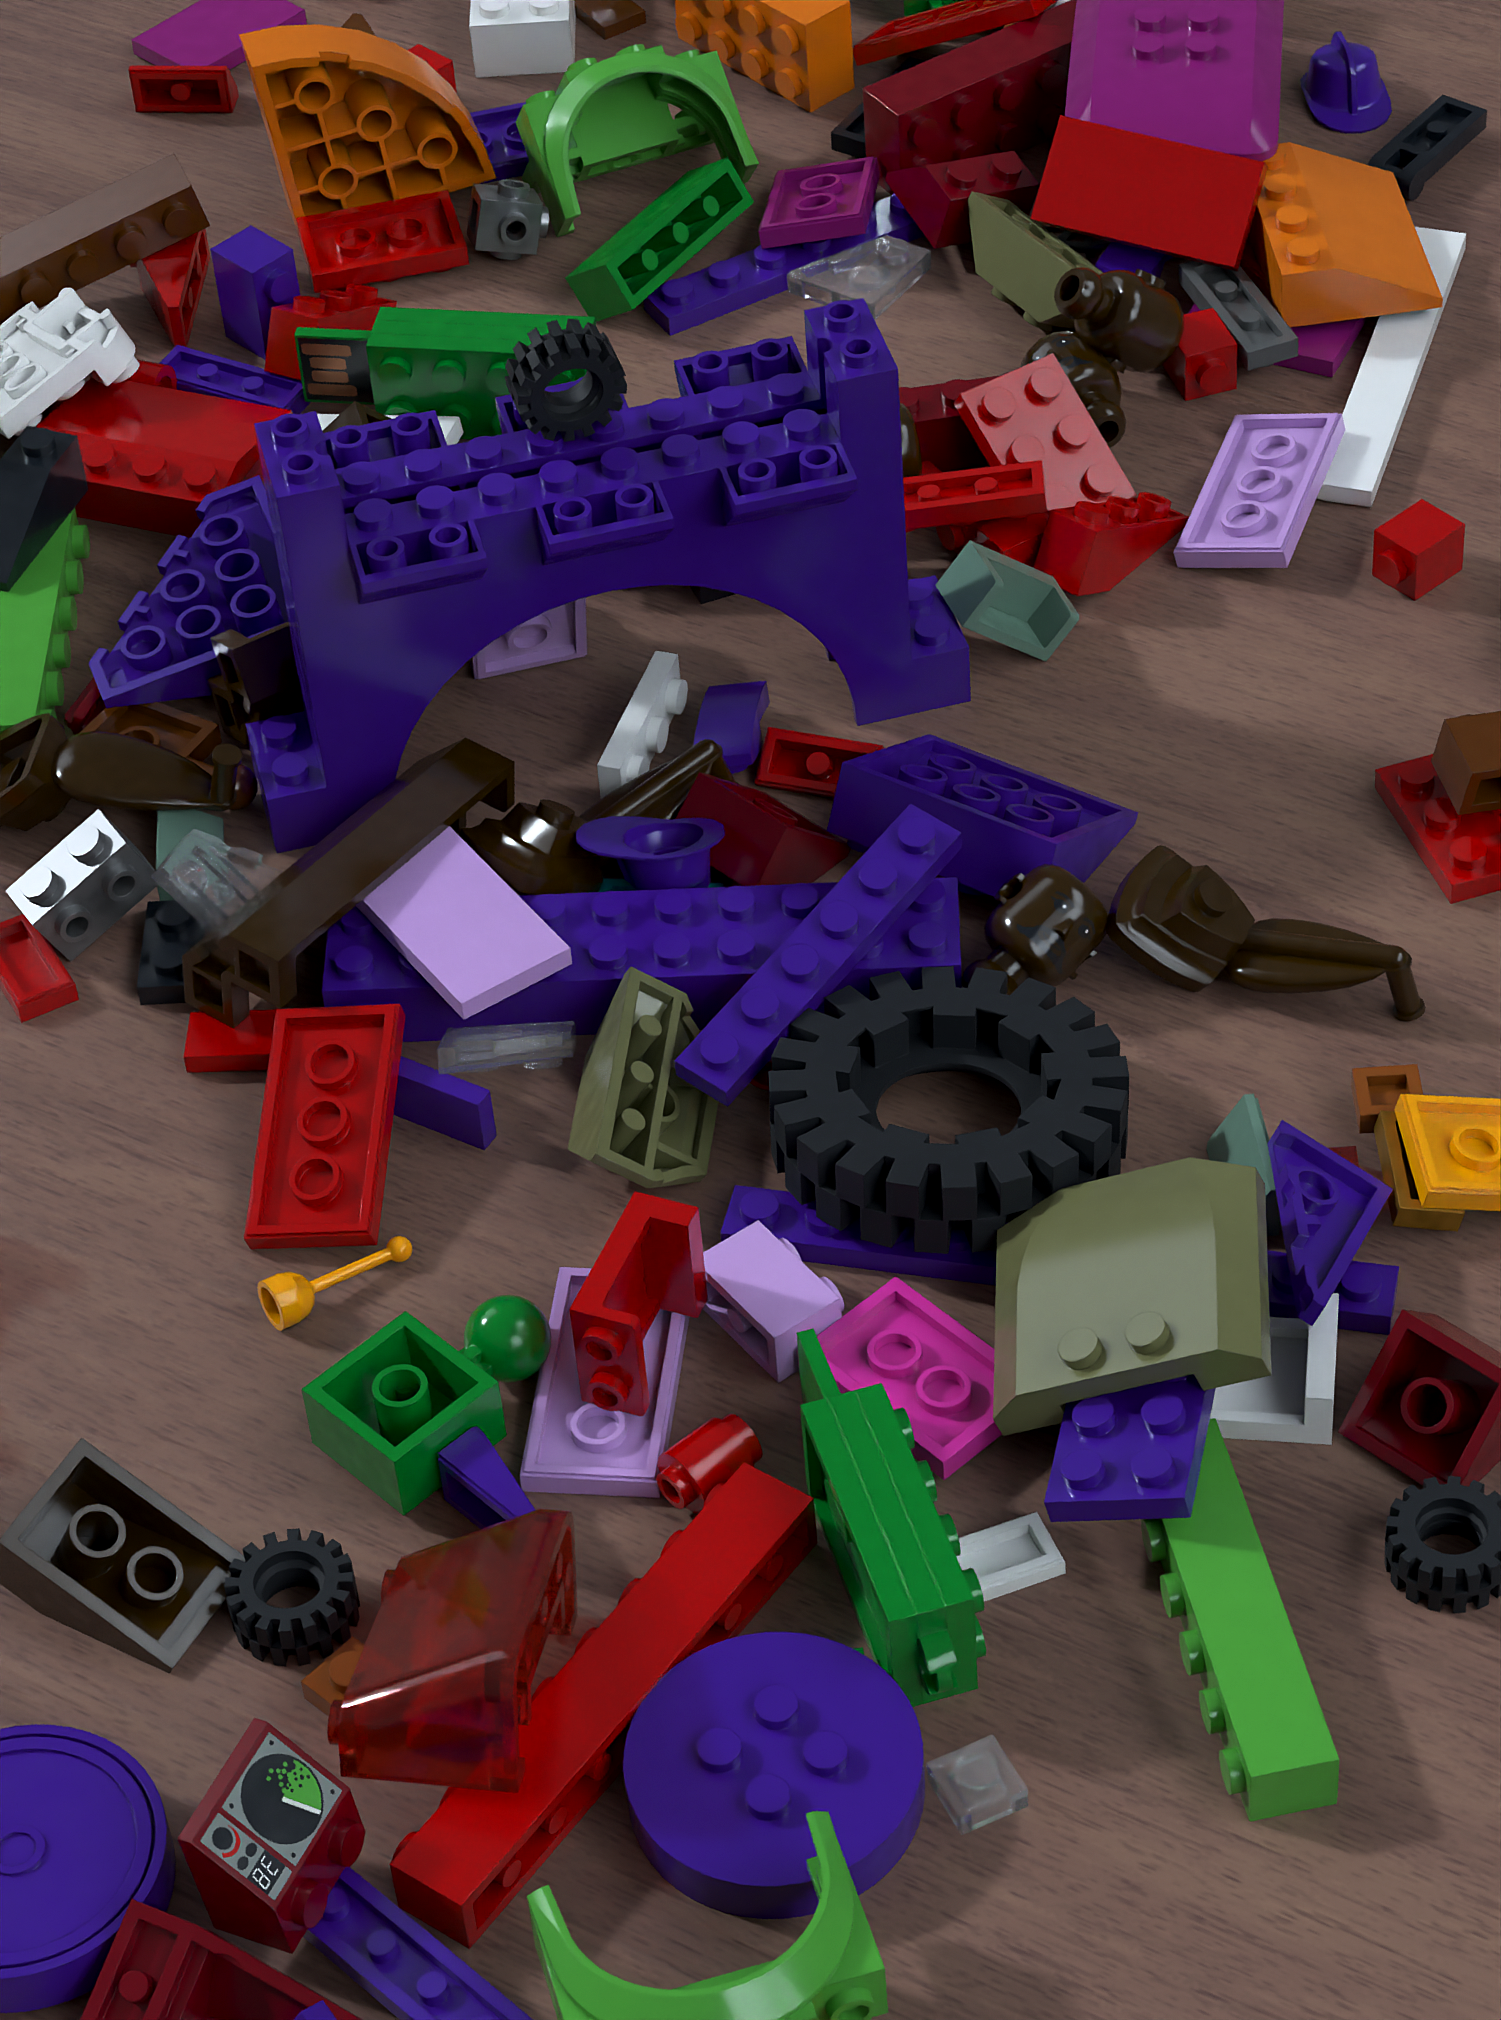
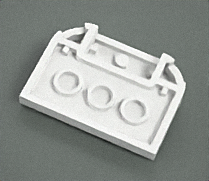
(52, 353)

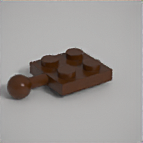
(177, 732)

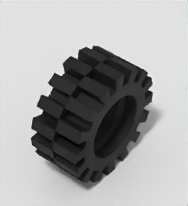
(557, 353)
(295, 1628)

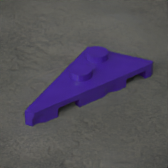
(1323, 1214)

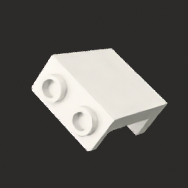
(1298, 1395)

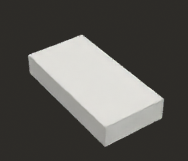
(1011, 1556)

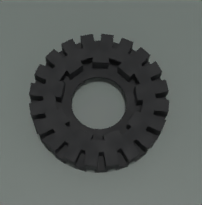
(893, 1178)

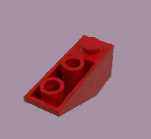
(332, 310)
(1101, 543)

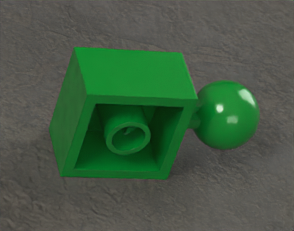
(413, 1394)

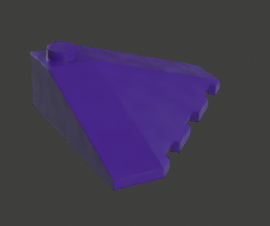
(209, 585)

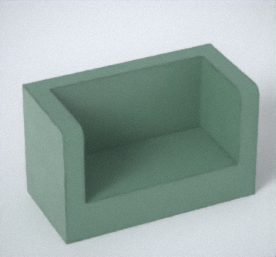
(1007, 601)

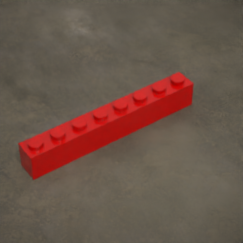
(698, 1593)

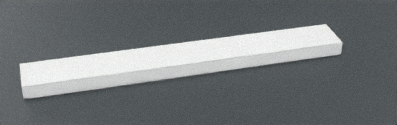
(1388, 381)

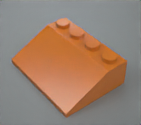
(1337, 241)

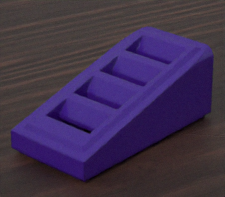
(479, 1481)

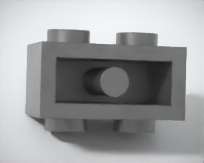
(83, 885)

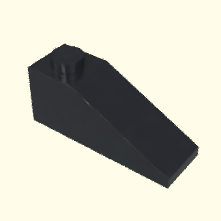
(38, 490)

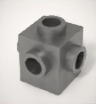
(506, 219)

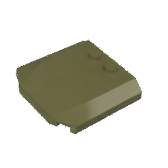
(1131, 1289)

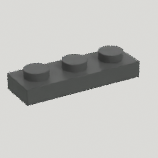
(1244, 310)

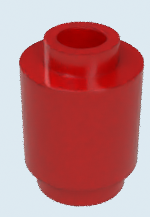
(706, 1459)

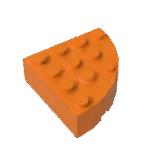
(358, 119)

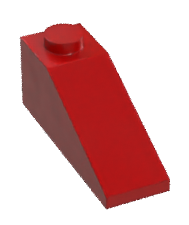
(174, 283)

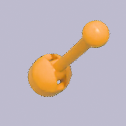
(290, 1296)

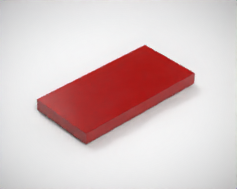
(943, 25)
(1149, 192)
(325, 1127)

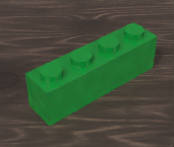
(659, 240)

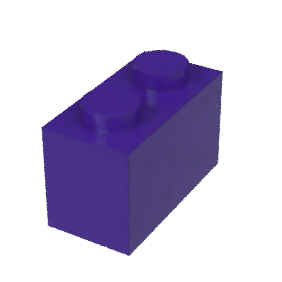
(250, 279)

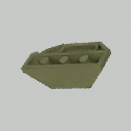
(1020, 259)
(631, 1103)

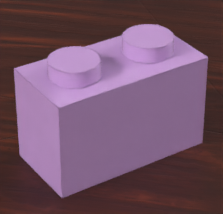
(767, 1296)

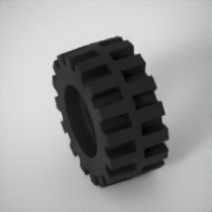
(1441, 1576)

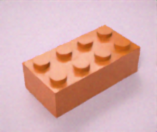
(782, 44)

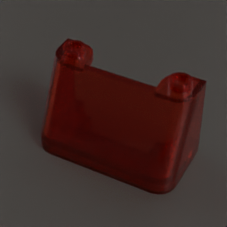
(458, 1656)

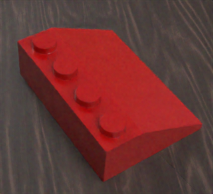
(157, 451)

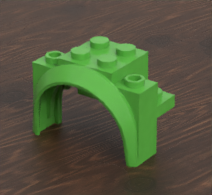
(619, 117)
(822, 1976)

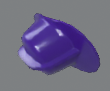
(1346, 87)
(655, 850)

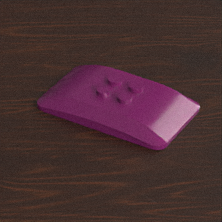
(1181, 71)

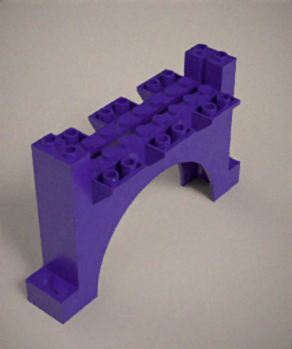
(428, 551)

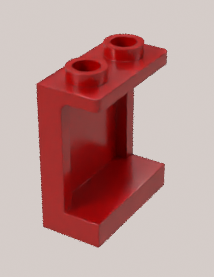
(644, 1267)

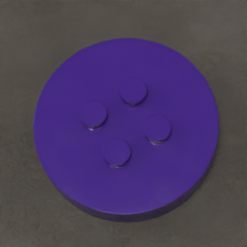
(751, 1743)
(74, 1850)

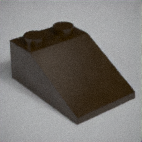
(115, 1560)

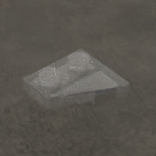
(872, 271)
(212, 877)
(503, 1045)

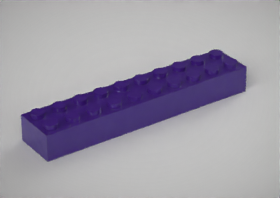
(685, 937)

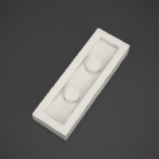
(644, 723)

